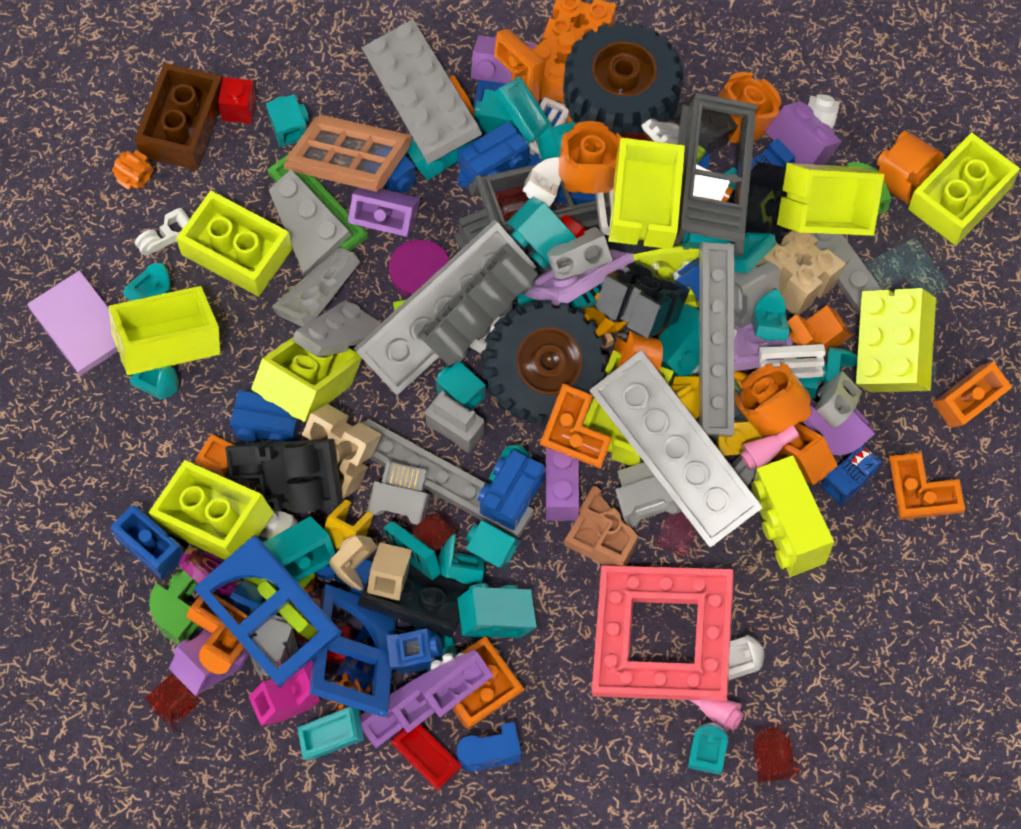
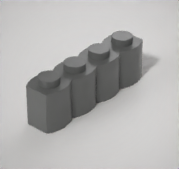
(479, 302)

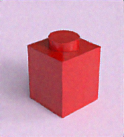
(237, 100)

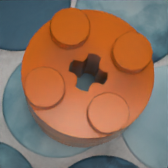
(555, 52)
(749, 90)
(588, 158)
(908, 165)
(773, 399)

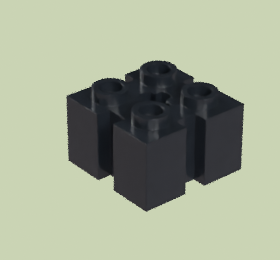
(764, 199)
(641, 299)

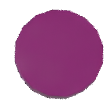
(415, 264)
(201, 566)

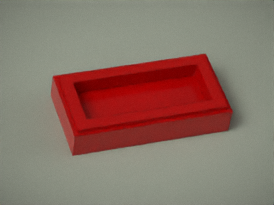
(426, 756)

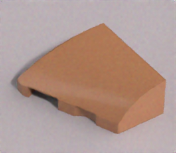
(601, 533)

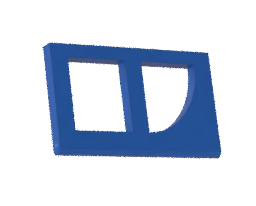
(256, 561)
(378, 627)

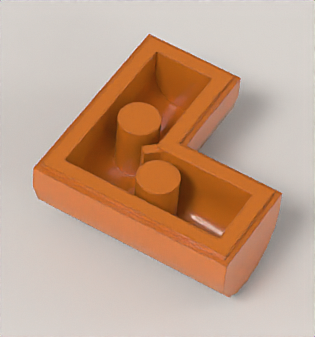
(520, 61)
(565, 429)
(918, 498)
(222, 646)
(493, 693)

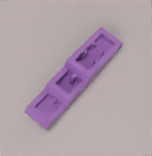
(430, 693)

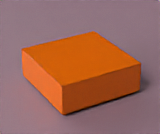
(214, 455)

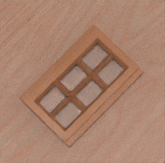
(348, 152)

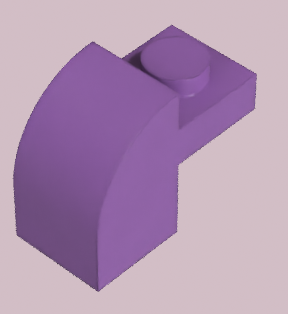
(847, 436)

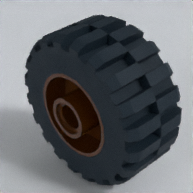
(622, 78)
(536, 353)

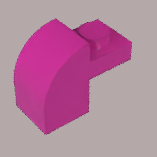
(279, 704)

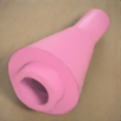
(762, 451)
(723, 713)

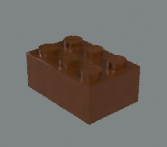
(179, 116)

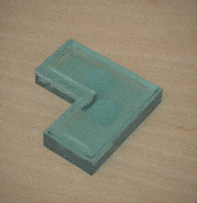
(910, 263)

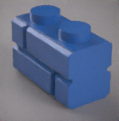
(494, 153)
(262, 419)
(512, 489)
(147, 542)

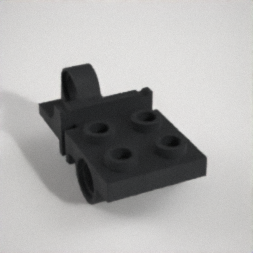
(290, 472)

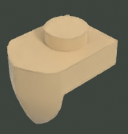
(349, 557)

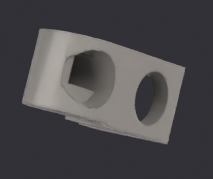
(579, 254)
(835, 401)

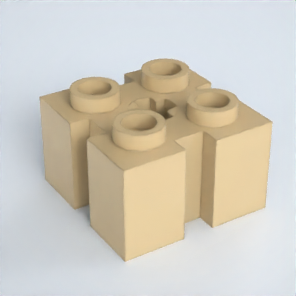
(803, 270)
(352, 444)

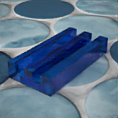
(355, 672)

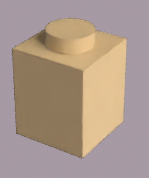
(389, 571)

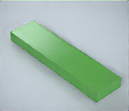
(358, 235)

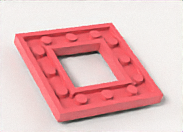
(699, 681)

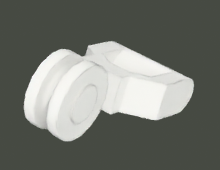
(150, 242)

